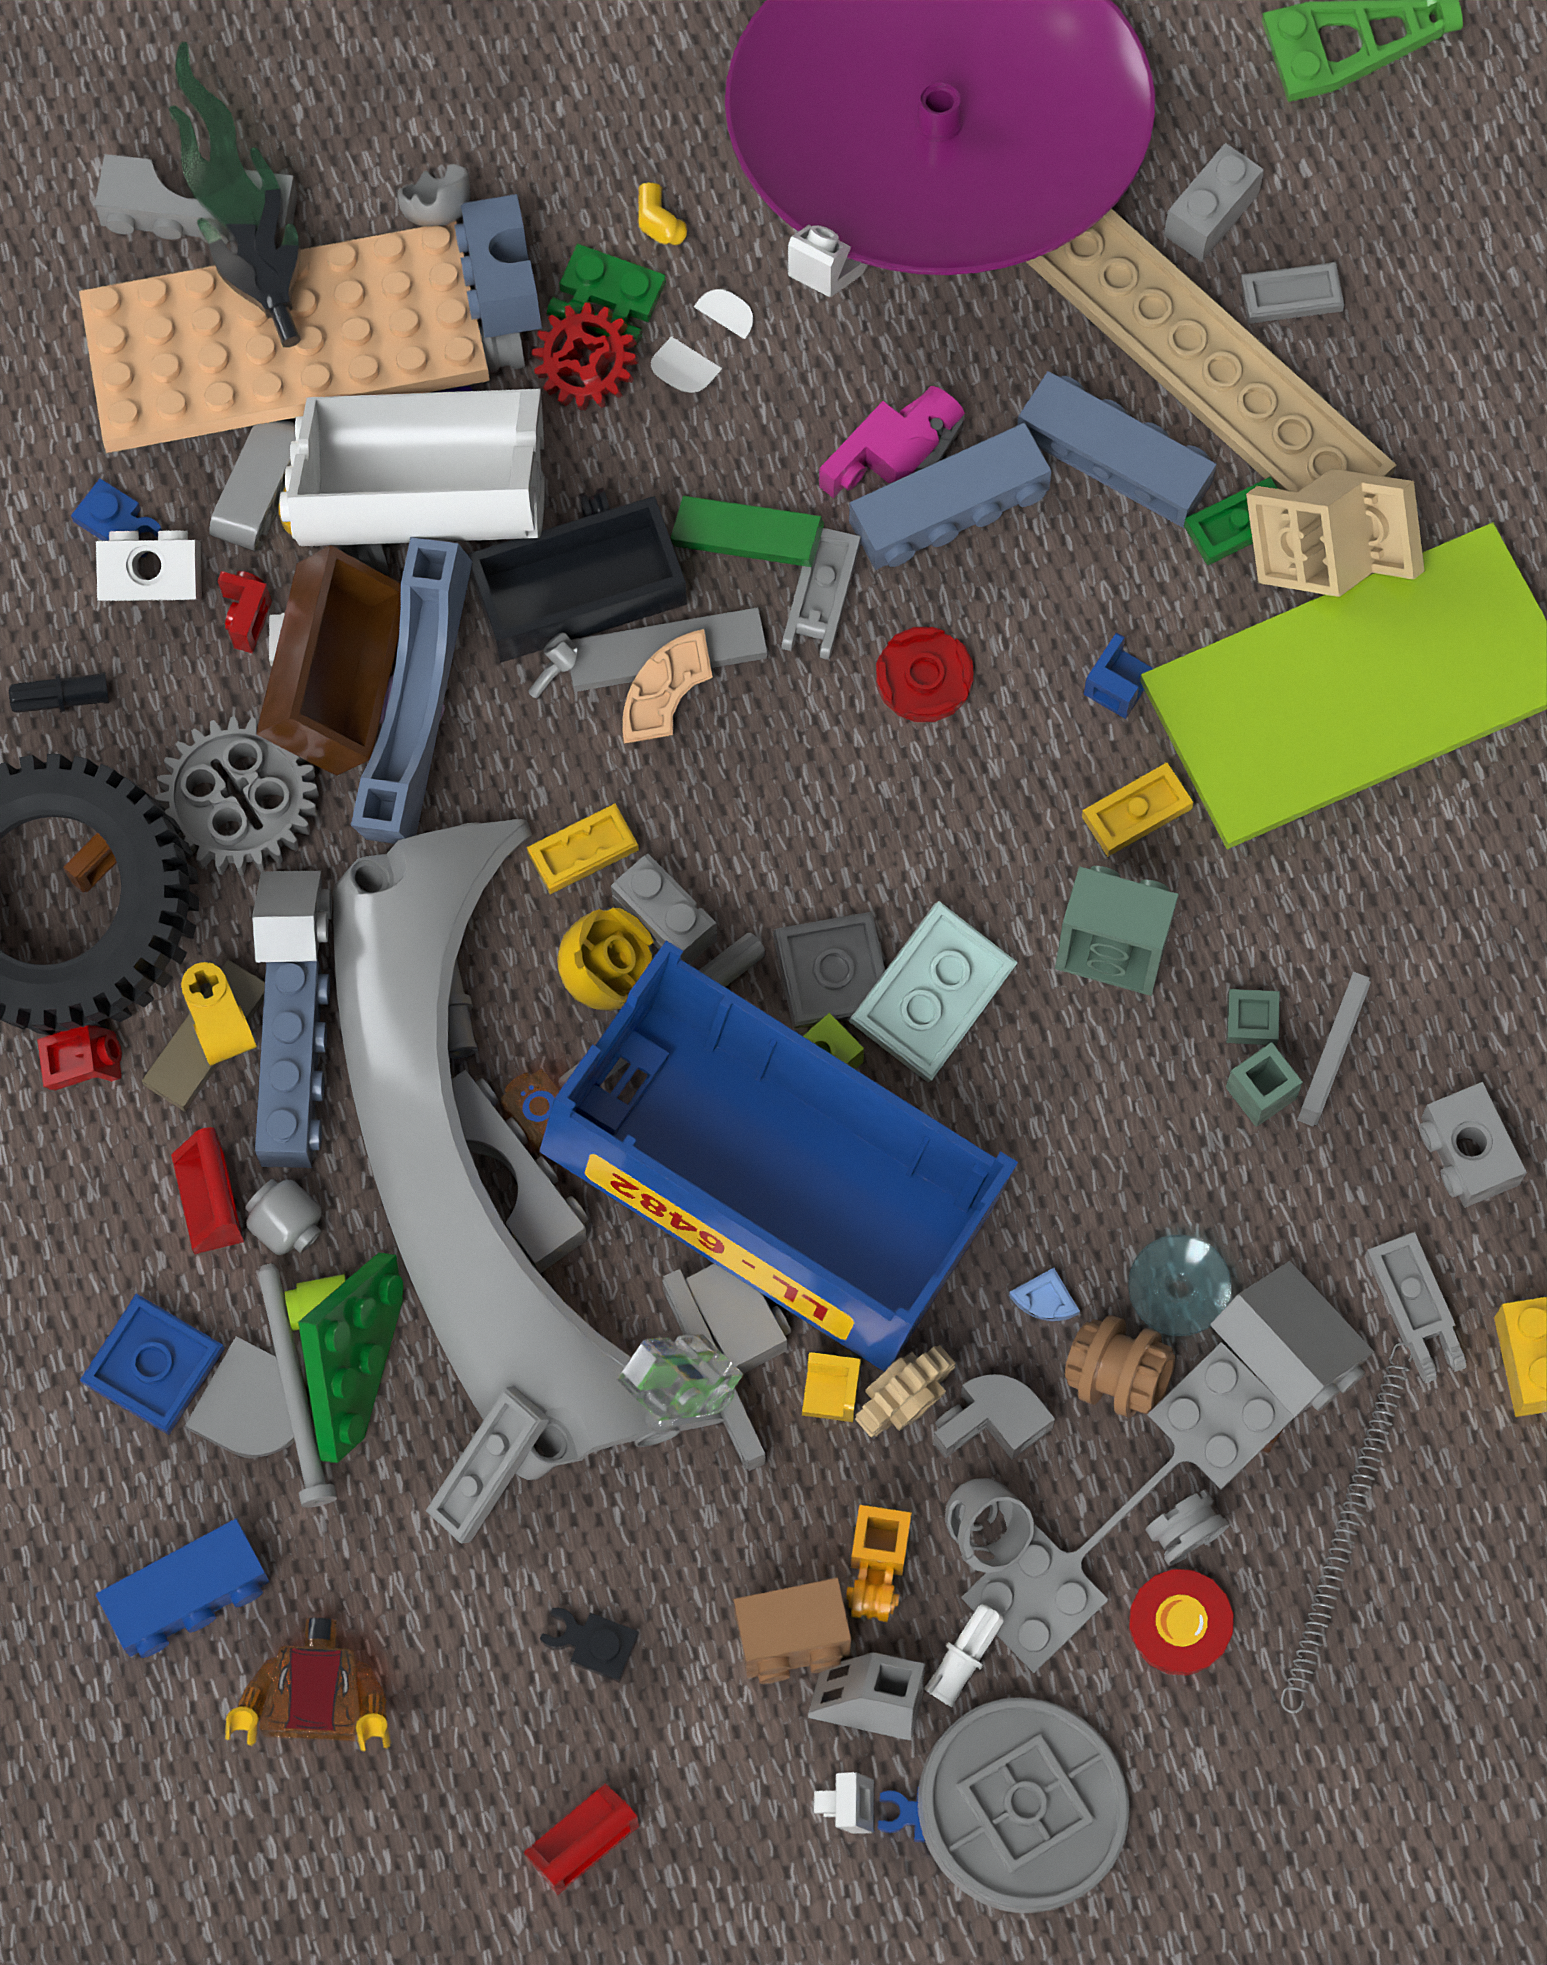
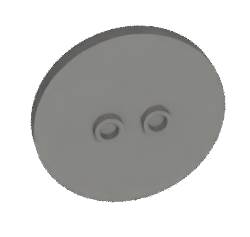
(1023, 1805)

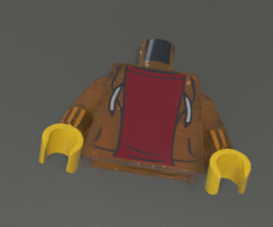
(313, 1694)

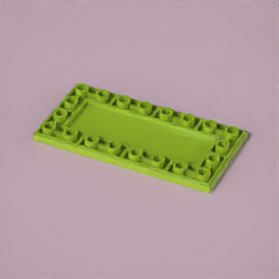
(1355, 686)

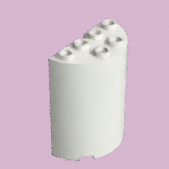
(416, 468)

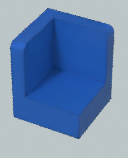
(1116, 678)

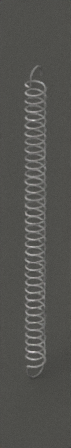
(1345, 1530)

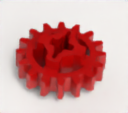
(603, 351)

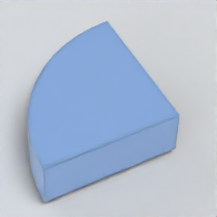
(1045, 1298)

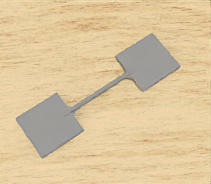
(1216, 1421)

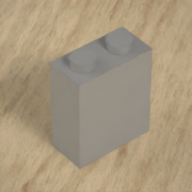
(1293, 1340)

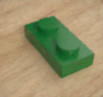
(1223, 526)

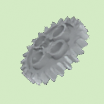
(273, 774)

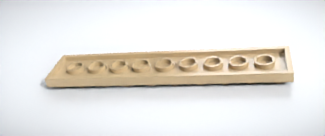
(1206, 357)

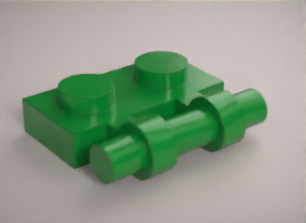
(611, 284)

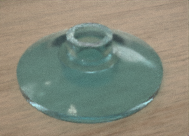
(1186, 1261)

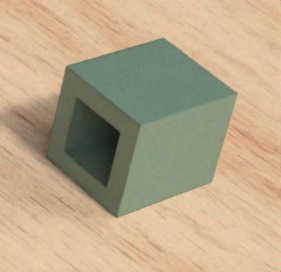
(1263, 1084)

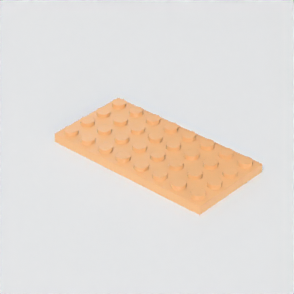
(199, 359)

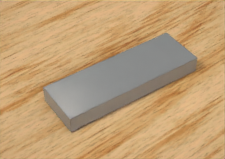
(1334, 1049)
(487, 1464)

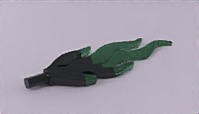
(249, 214)

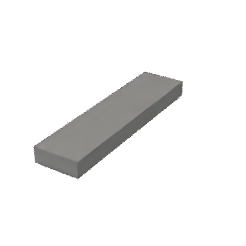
(620, 655)
(734, 1414)

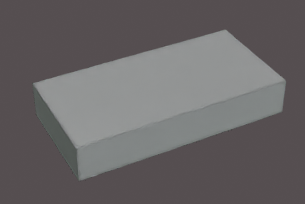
(1292, 292)

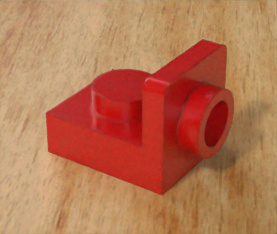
(248, 616)
(79, 1056)

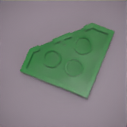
(347, 1351)

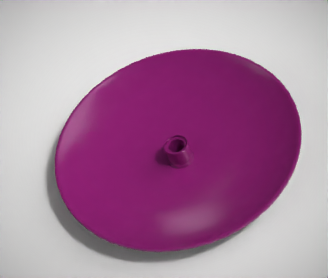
(941, 124)

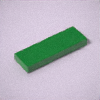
(747, 531)

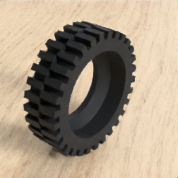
(150, 906)

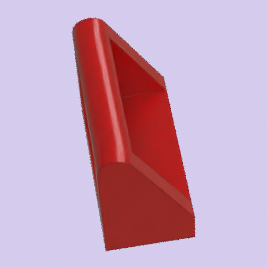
(206, 1192)
(582, 1838)

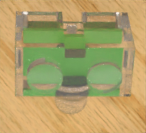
(679, 1379)

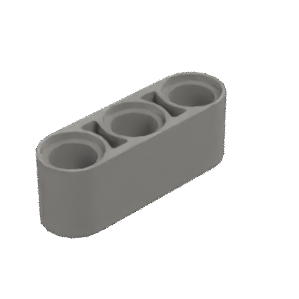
(254, 486)

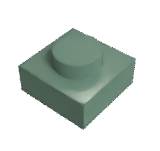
(1252, 1017)

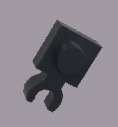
(599, 1645)

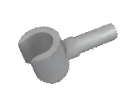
(562, 654)

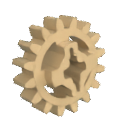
(905, 1391)

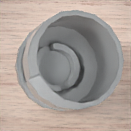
(971, 1500)

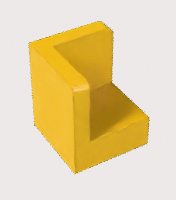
(831, 1387)

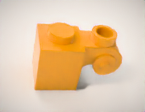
(878, 1554)

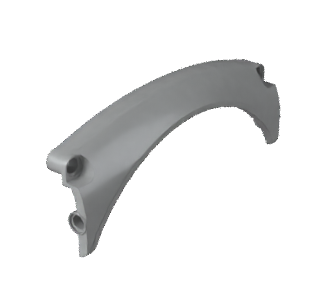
(470, 1274)

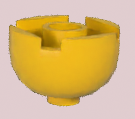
(604, 957)

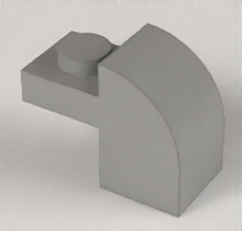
(1000, 1405)

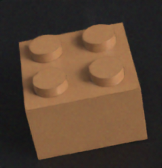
(792, 1630)

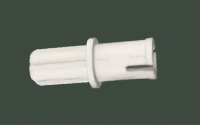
(964, 1655)

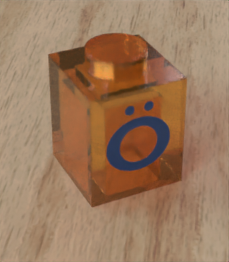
(529, 1104)

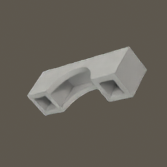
(135, 199)
(541, 1220)

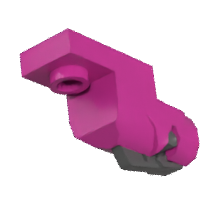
(895, 442)

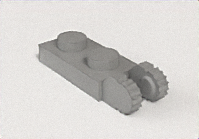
(1415, 1302)

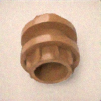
(1119, 1366)

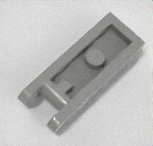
(823, 591)

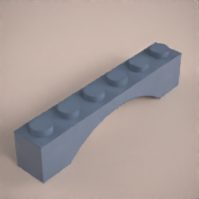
(430, 616)

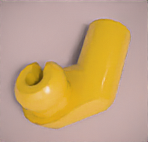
(657, 221)

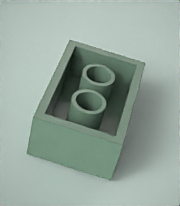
(1116, 929)

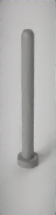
(316, 1490)

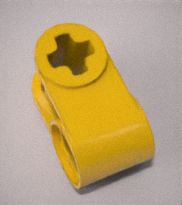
(217, 1019)

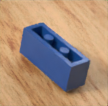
(183, 1590)

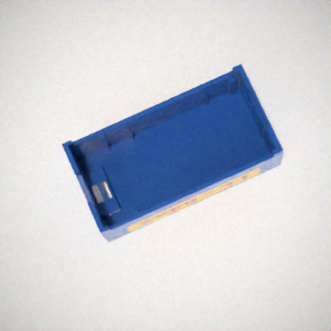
(775, 1159)

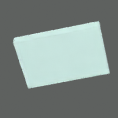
(933, 991)

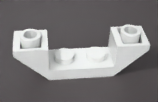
(822, 260)

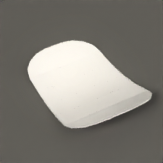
(685, 367)

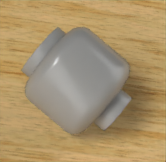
(284, 1217)

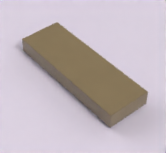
(182, 1065)

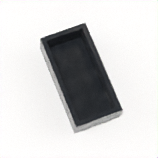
(578, 578)

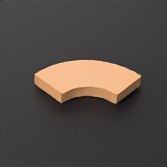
(661, 686)

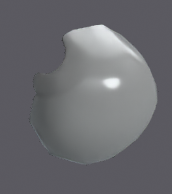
(435, 200)

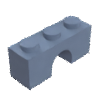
(498, 266)

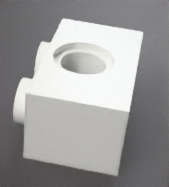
(119, 575)

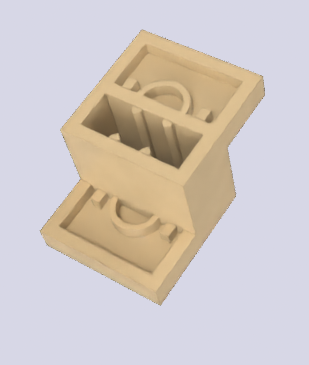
(1335, 532)

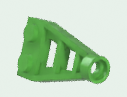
(1300, 54)

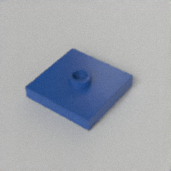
(152, 1364)

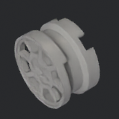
(1187, 1527)

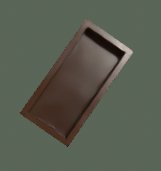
(332, 661)

